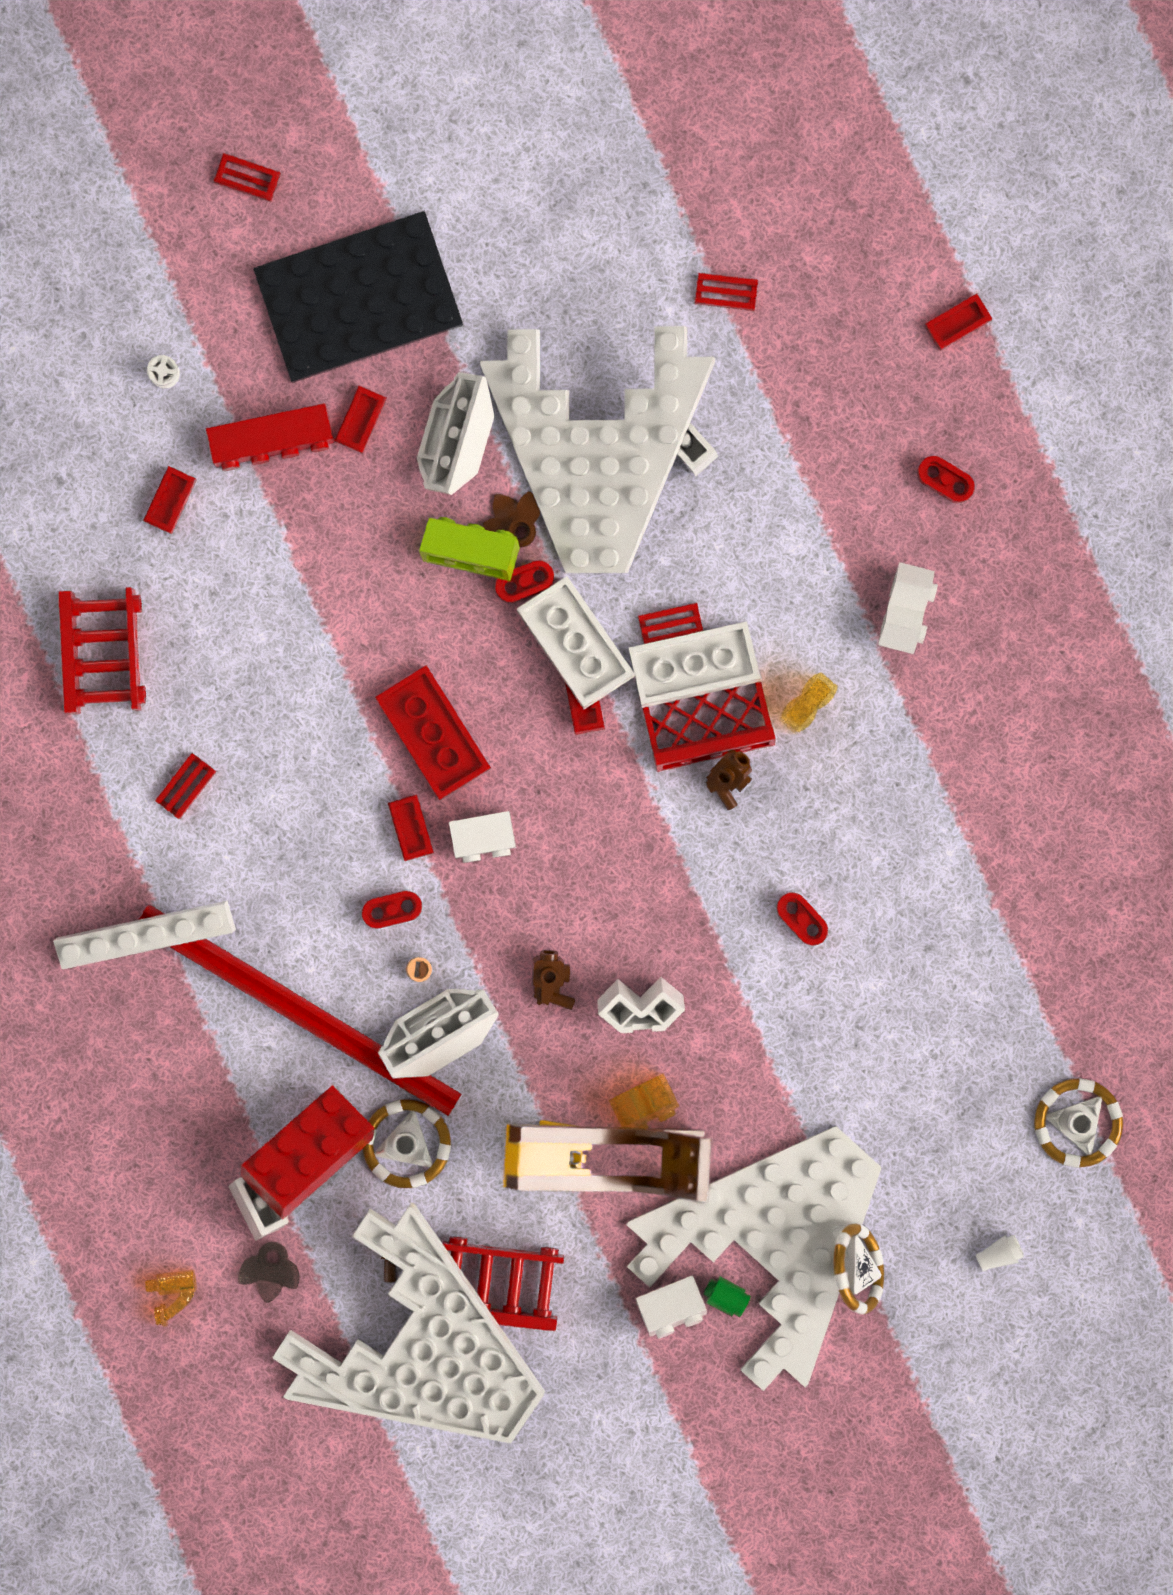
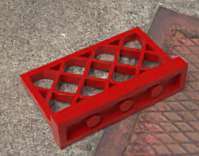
(713, 747)

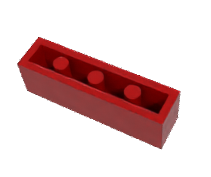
(270, 436)

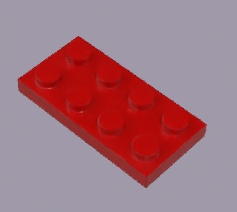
(433, 732)

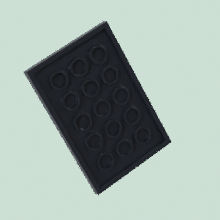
(358, 296)

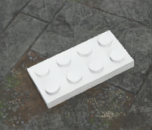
(575, 642)
(694, 664)

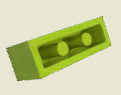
(469, 548)

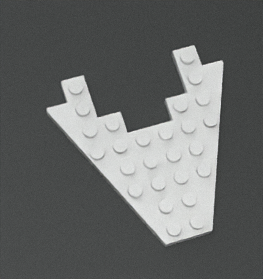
(597, 476)
(788, 1220)
(447, 1363)

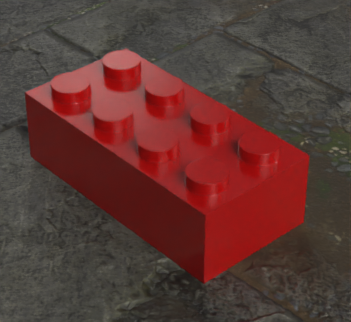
(307, 1152)

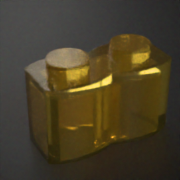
(803, 709)
(644, 1103)

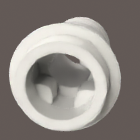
(1001, 1253)

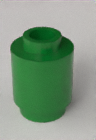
(726, 1296)

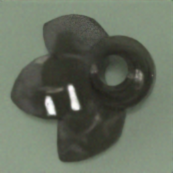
(269, 1276)

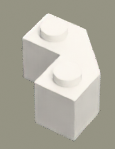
(906, 607)
(652, 1010)

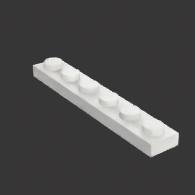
(144, 935)

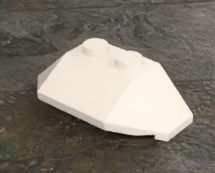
(456, 434)
(437, 1032)

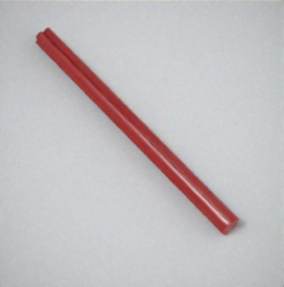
(309, 1017)

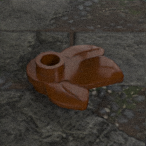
(512, 515)

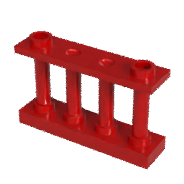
(74, 637)
(511, 1314)

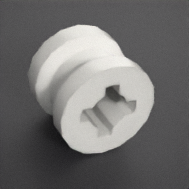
(158, 365)

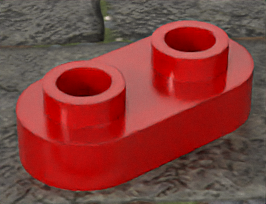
(947, 477)
(525, 583)
(392, 909)
(802, 918)

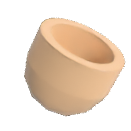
(424, 970)

